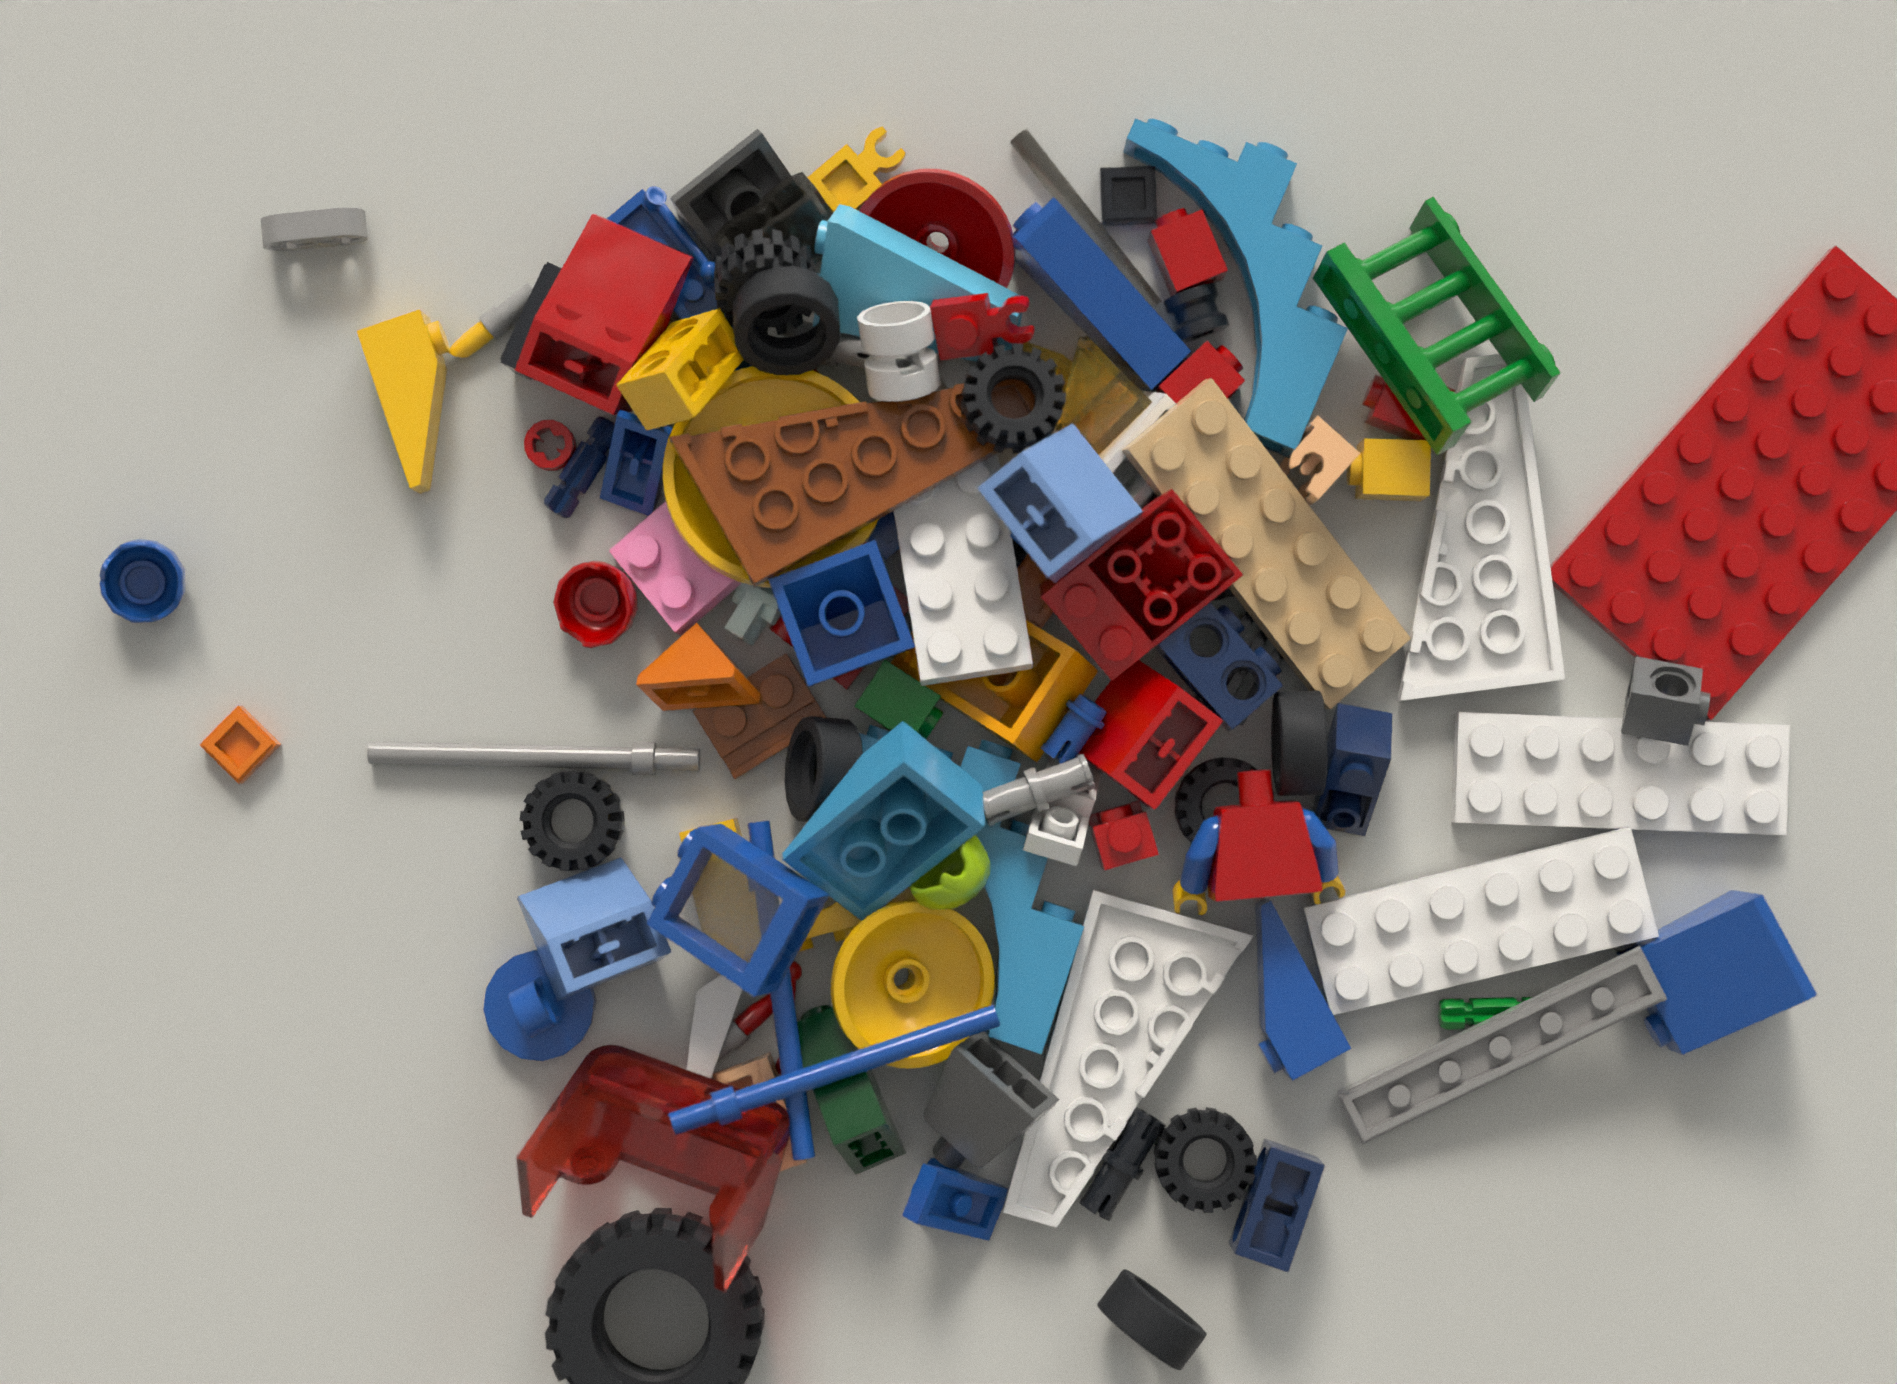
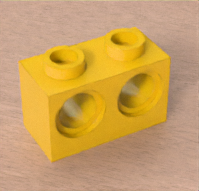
(681, 370)

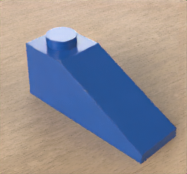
(1291, 1007)

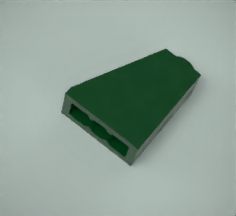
(852, 1106)

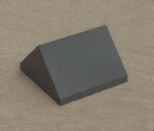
(729, 188)

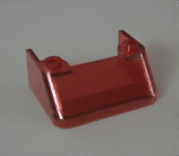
(621, 1110)

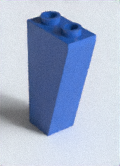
(1096, 294)

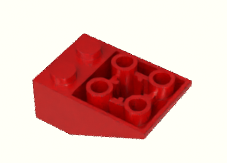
(603, 313)
(1141, 584)

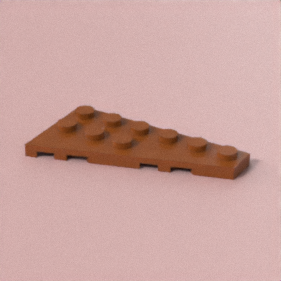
(829, 471)

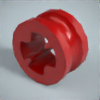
(540, 458)

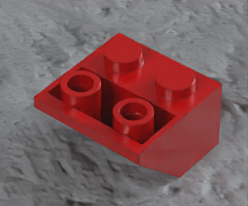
(1148, 733)

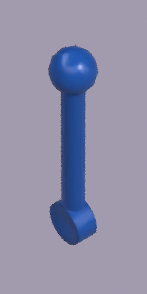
(655, 200)

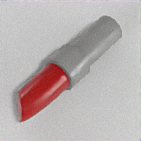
(745, 1024)

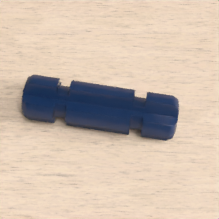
(581, 468)

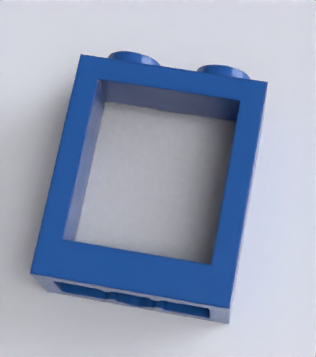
(736, 908)

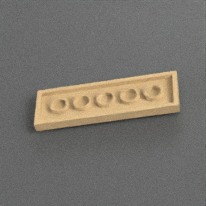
(1293, 569)

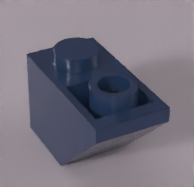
(1356, 768)

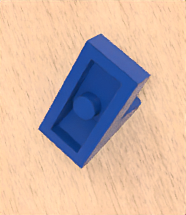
(955, 1201)

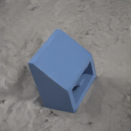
(1060, 501)
(592, 928)

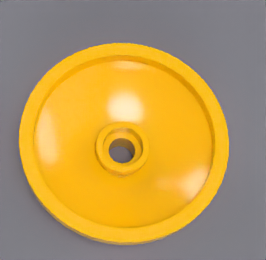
(946, 976)

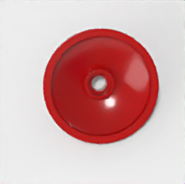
(955, 206)

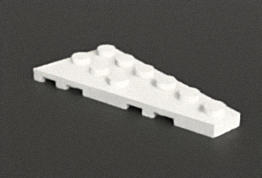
(1486, 574)
(1119, 1022)

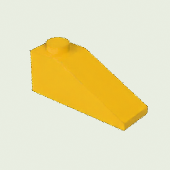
(410, 383)

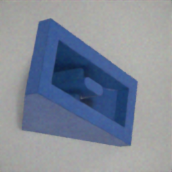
(635, 464)

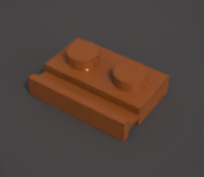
(757, 732)

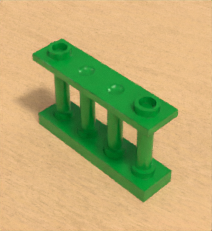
(1411, 368)

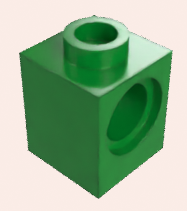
(898, 697)

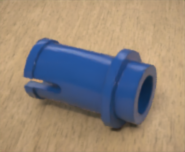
(1075, 727)

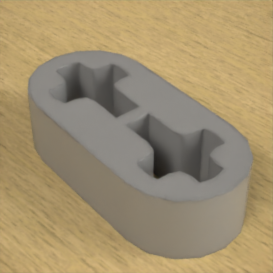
(314, 229)

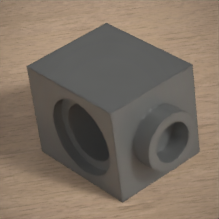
(1664, 701)

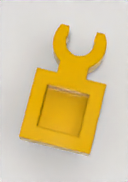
(852, 178)

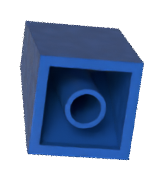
(1721, 972)

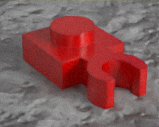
(971, 327)

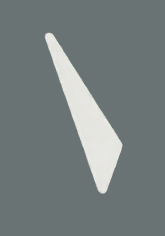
(711, 1020)

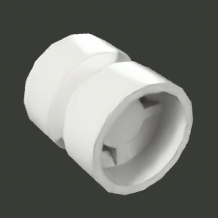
(899, 357)

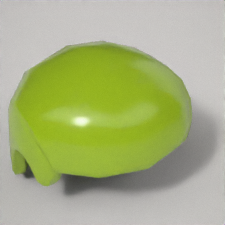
(954, 878)

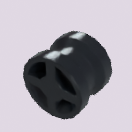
(1196, 312)

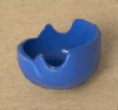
(142, 581)

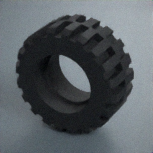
(642, 1243)

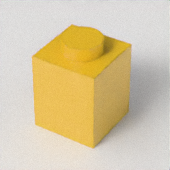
(1391, 470)

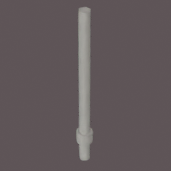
(641, 758)

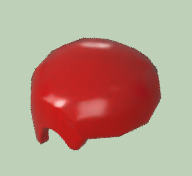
(595, 603)

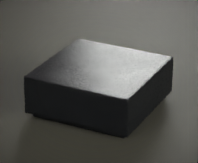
(1128, 195)

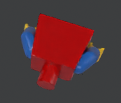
(1258, 850)

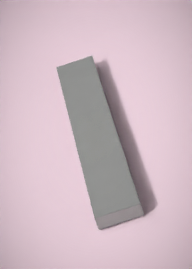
(1501, 1045)

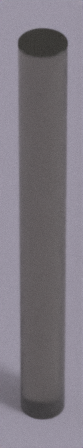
(1066, 195)

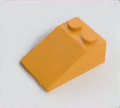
(1017, 705)

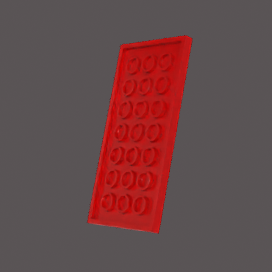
(1753, 489)

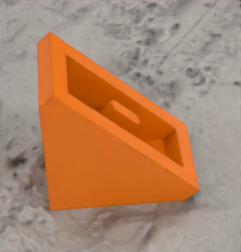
(696, 675)

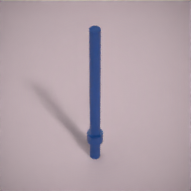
(787, 1032)
(729, 1105)

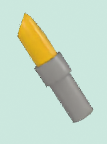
(491, 324)

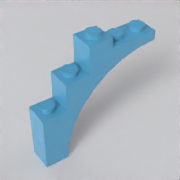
(1275, 263)
(1032, 942)

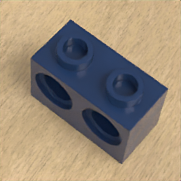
(1209, 674)
(1276, 1205)

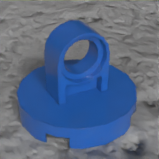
(528, 1017)

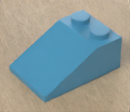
(887, 822)

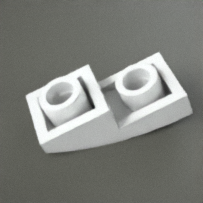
(1062, 828)

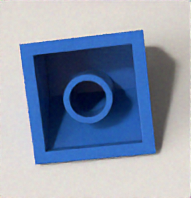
(841, 613)

